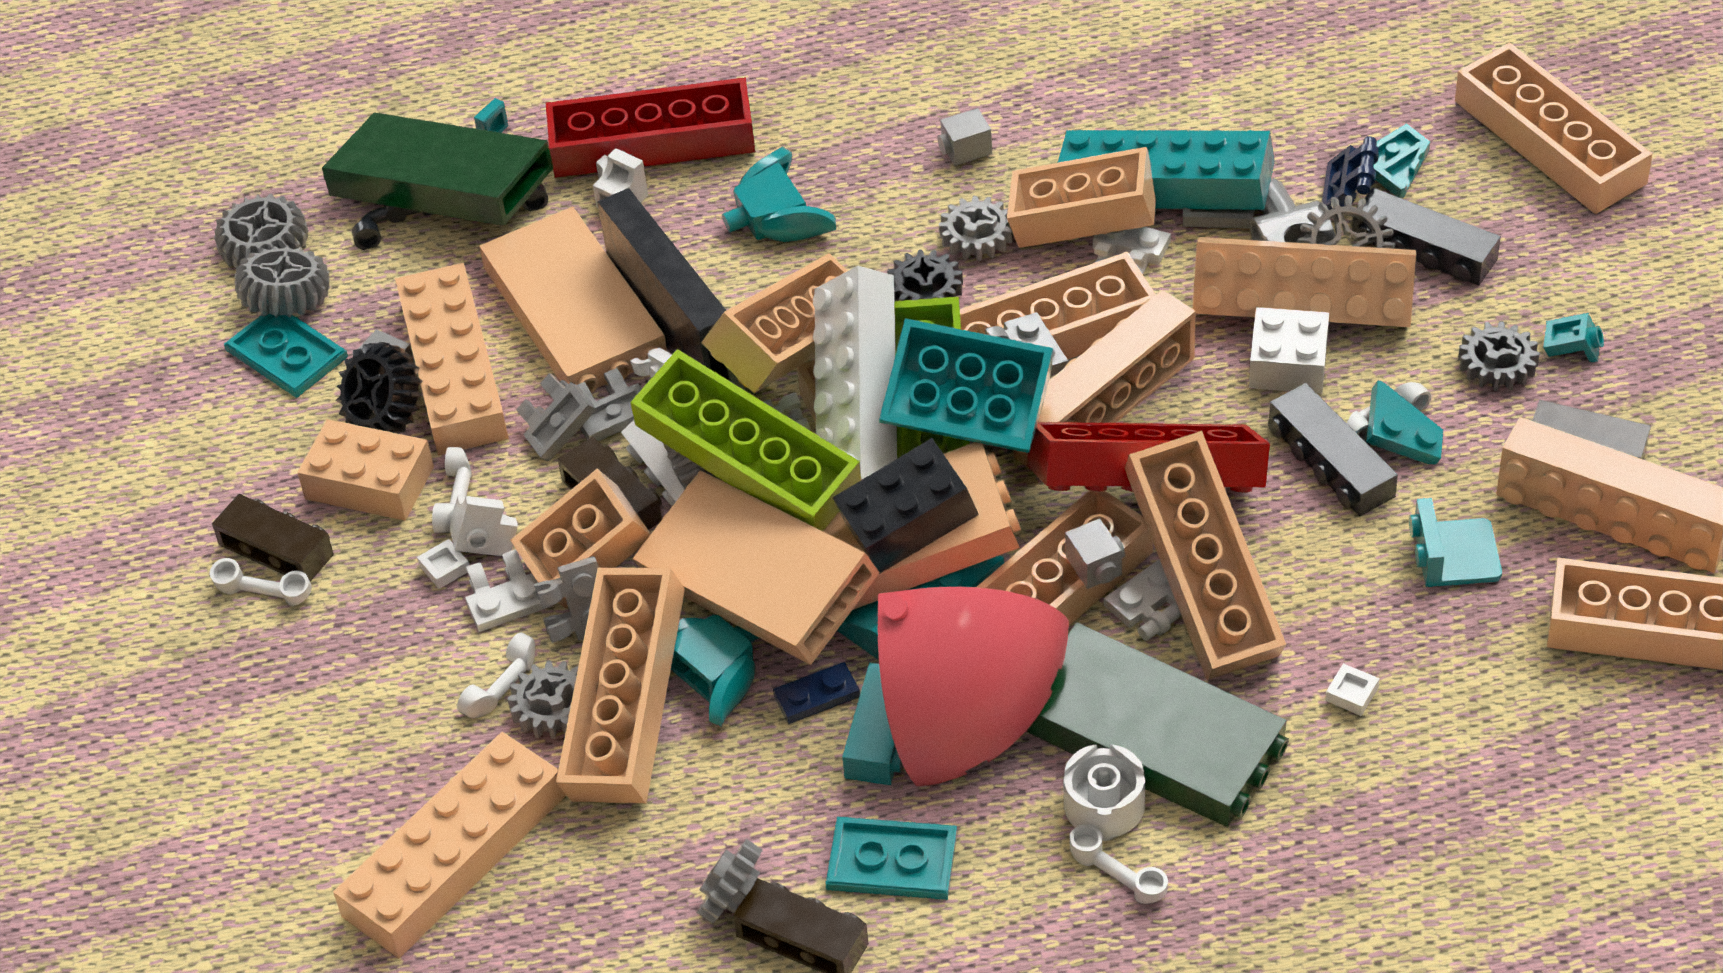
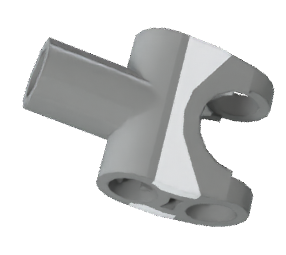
(1283, 218)

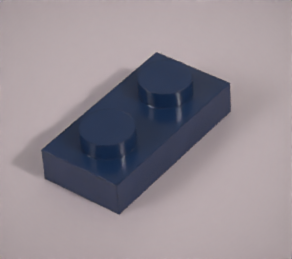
(816, 693)

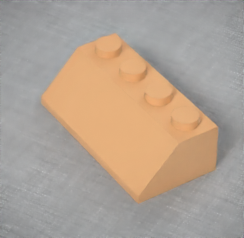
(1081, 198)

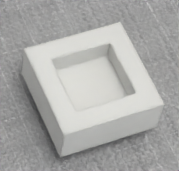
(443, 564)
(1352, 689)

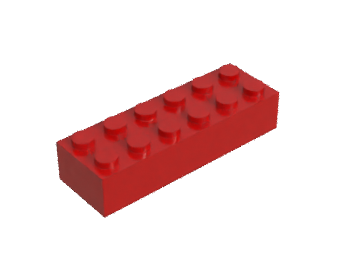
(651, 125)
(1098, 452)

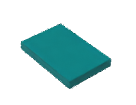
(286, 352)
(891, 858)

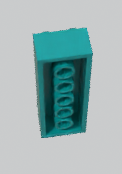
(1190, 165)

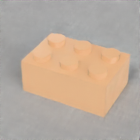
(366, 469)
(582, 524)

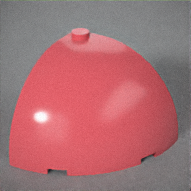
(964, 673)

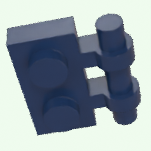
(1351, 172)

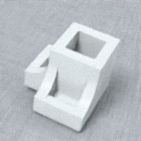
(620, 172)
(481, 526)

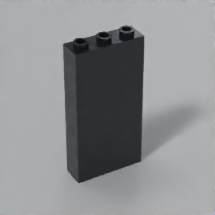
(660, 277)

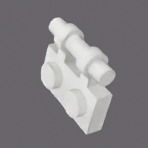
(1139, 600)

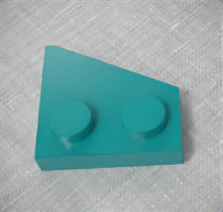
(1400, 159)
(1402, 427)

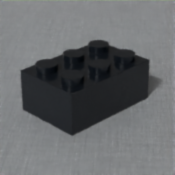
(905, 505)

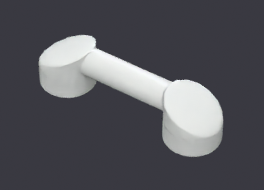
(1410, 391)
(455, 465)
(229, 579)
(477, 702)
(1086, 847)

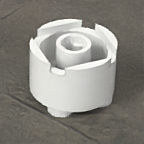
(1104, 789)

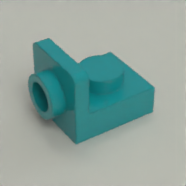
(1573, 335)

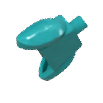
(773, 205)
(715, 662)

